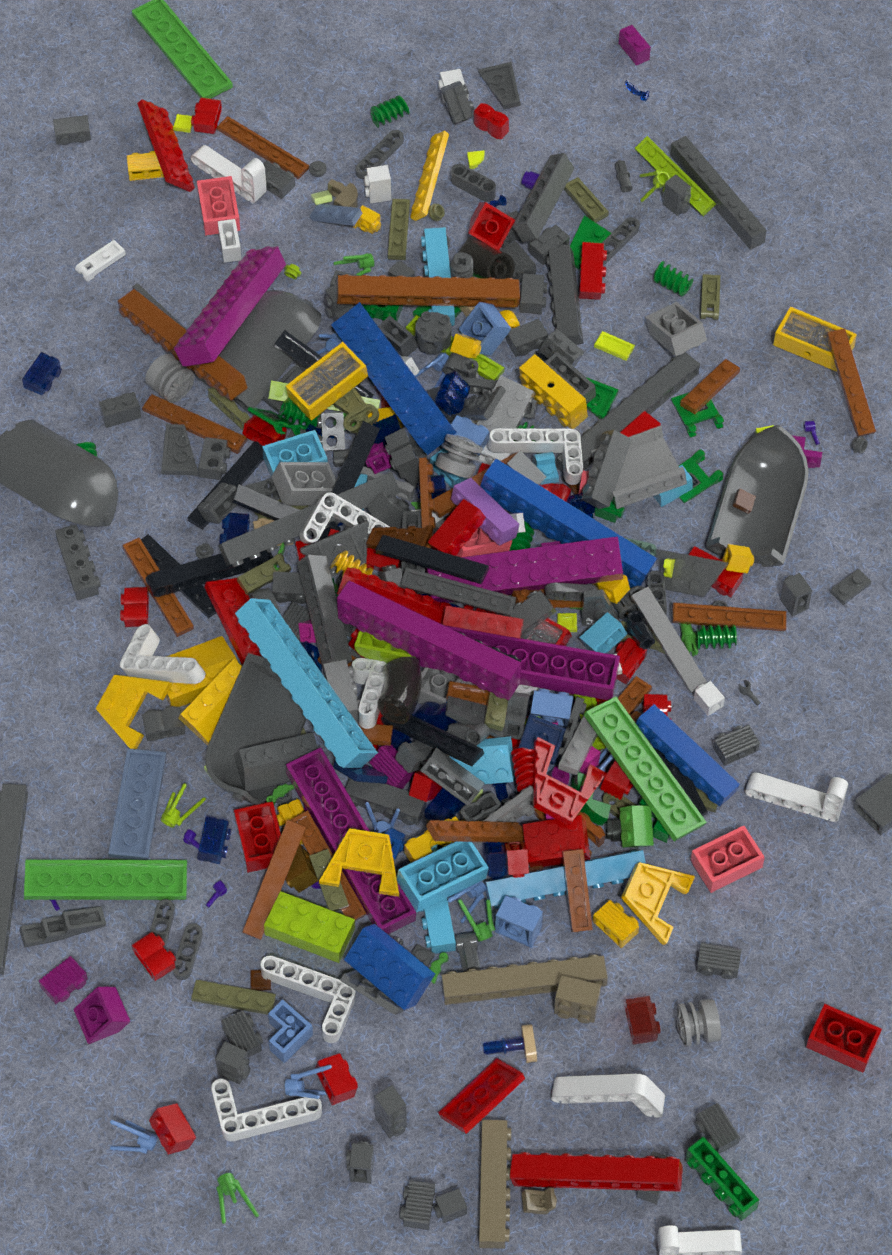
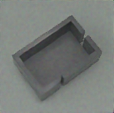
(405, 455)

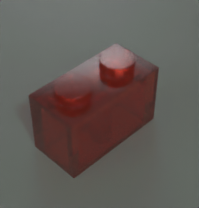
(641, 1020)

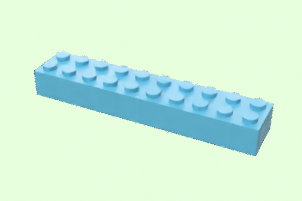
(306, 683)

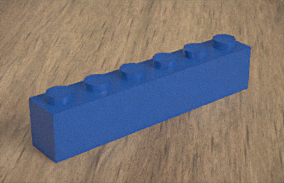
(687, 756)

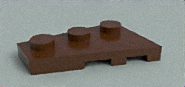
(411, 534)

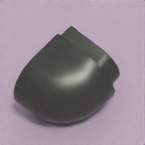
(613, 830)

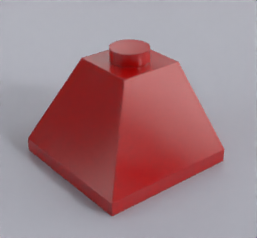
(490, 225)

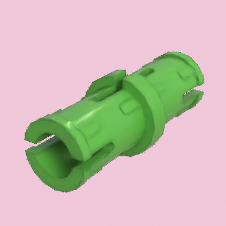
(688, 638)

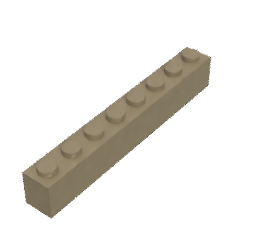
(520, 980)

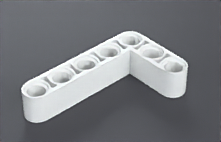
(248, 181)
(542, 445)
(335, 511)
(140, 662)
(798, 797)
(314, 989)
(610, 1088)
(260, 1115)

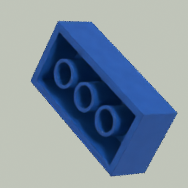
(389, 966)

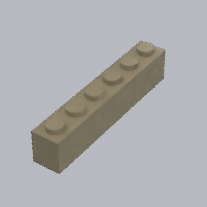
(493, 1184)

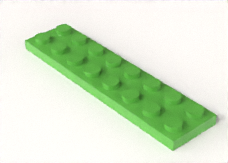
(182, 49)
(645, 769)
(105, 880)

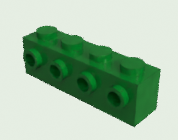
(722, 1179)

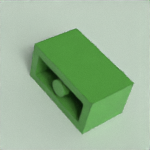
(636, 827)

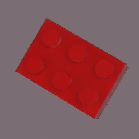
(257, 834)
(549, 838)
(843, 1038)

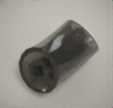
(487, 260)
(400, 689)

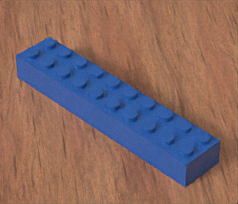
(394, 378)
(558, 518)

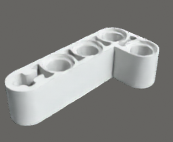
(371, 674)
(699, 1242)

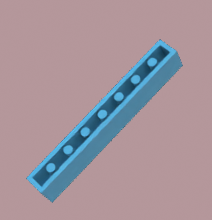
(552, 880)

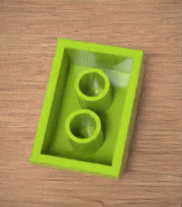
(377, 649)

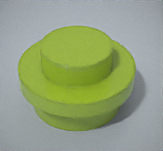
(292, 271)

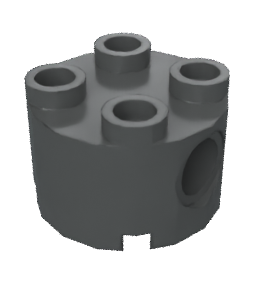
(433, 332)

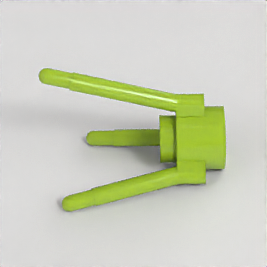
(658, 181)
(171, 814)

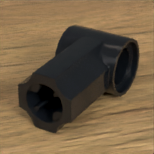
(638, 629)

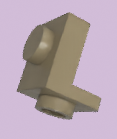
(539, 1201)

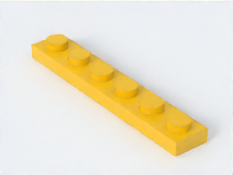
(429, 175)

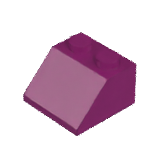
(101, 1014)

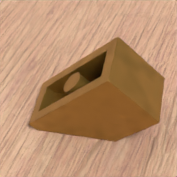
(301, 872)

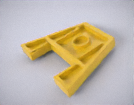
(123, 701)
(365, 853)
(647, 892)

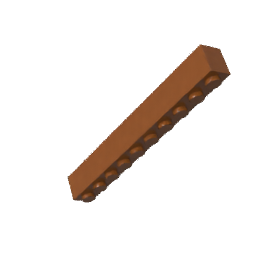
(427, 291)
(167, 332)

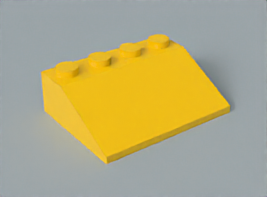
(212, 657)
(208, 706)

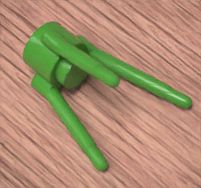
(364, 261)
(481, 930)
(228, 1186)

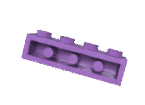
(498, 523)

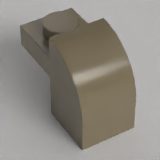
(344, 195)

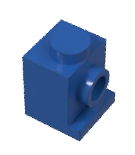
(397, 841)

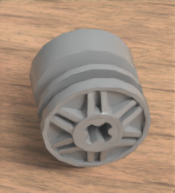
(169, 378)
(458, 457)
(703, 1022)

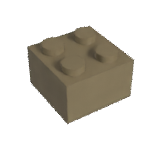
(577, 999)

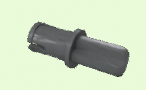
(623, 176)

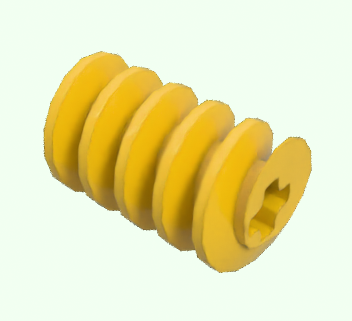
(343, 562)

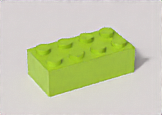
(309, 927)

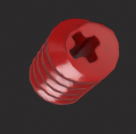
(524, 767)

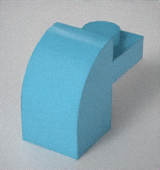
(546, 464)

